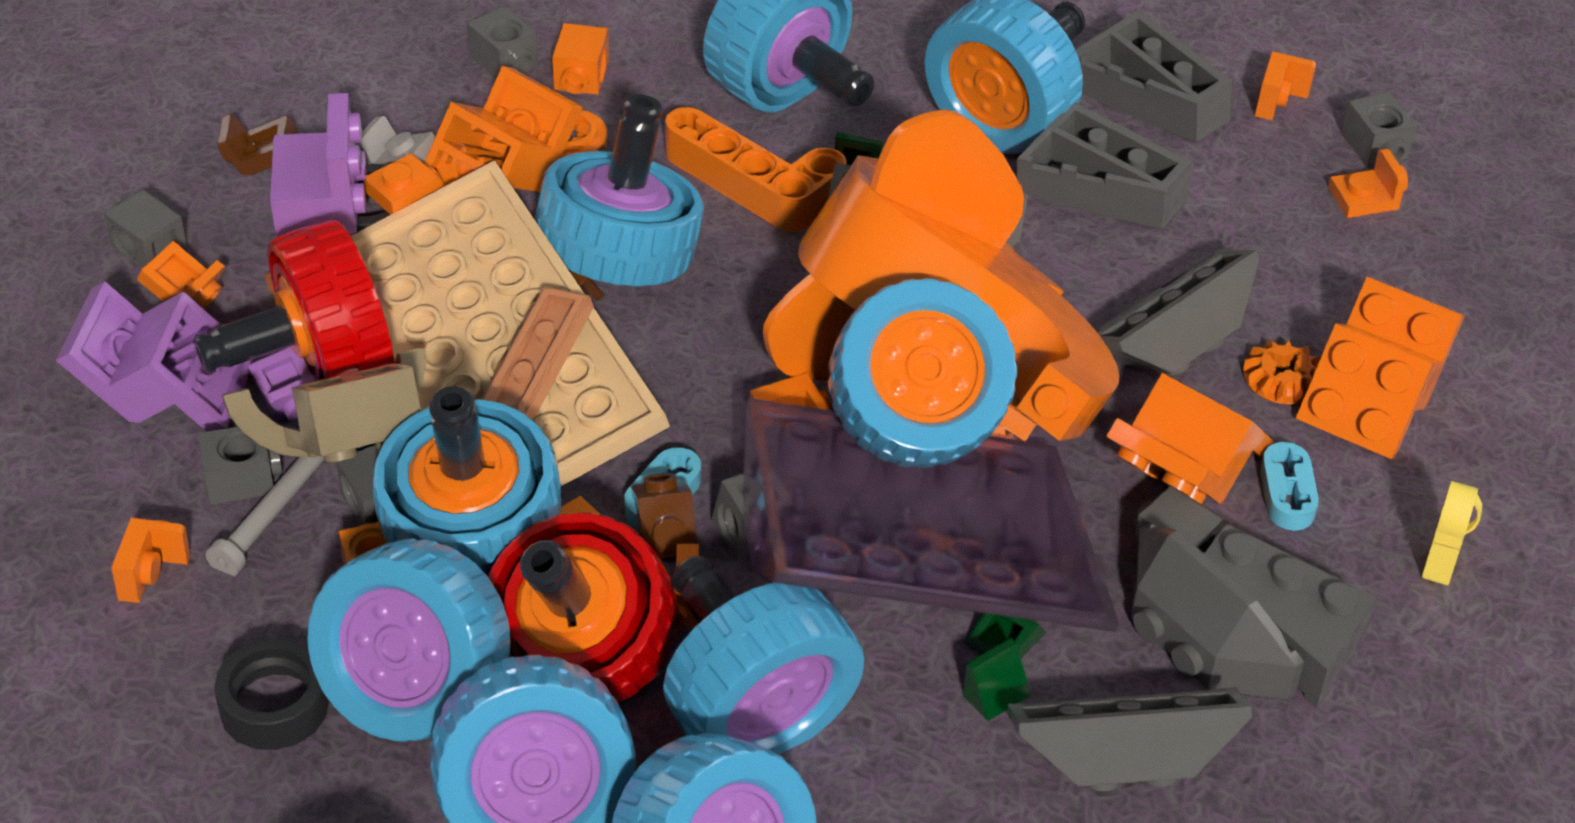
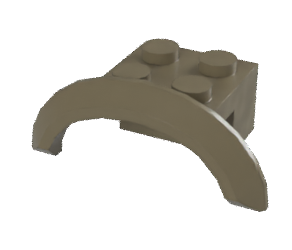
(338, 411)

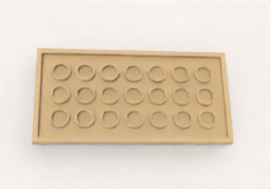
(460, 284)

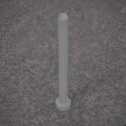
(229, 553)

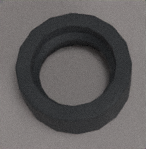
(276, 728)

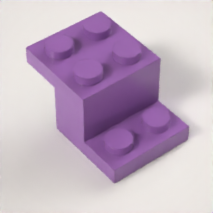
(320, 172)
(149, 358)

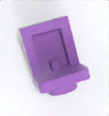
(275, 378)

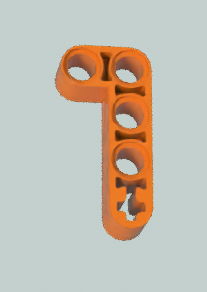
(748, 173)

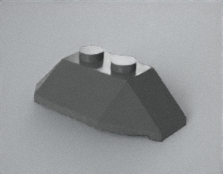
(1184, 315)
(1207, 619)
(1133, 736)

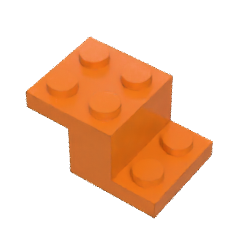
(519, 128)
(1380, 367)
(1190, 440)

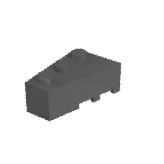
(1155, 78)
(1104, 170)
(1311, 608)

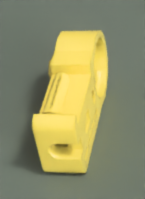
(1451, 531)

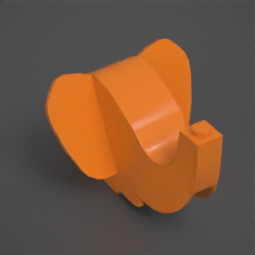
(943, 212)

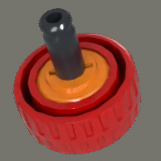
(321, 309)
(590, 597)

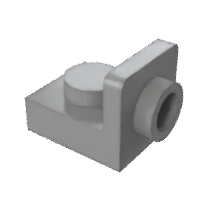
(384, 146)

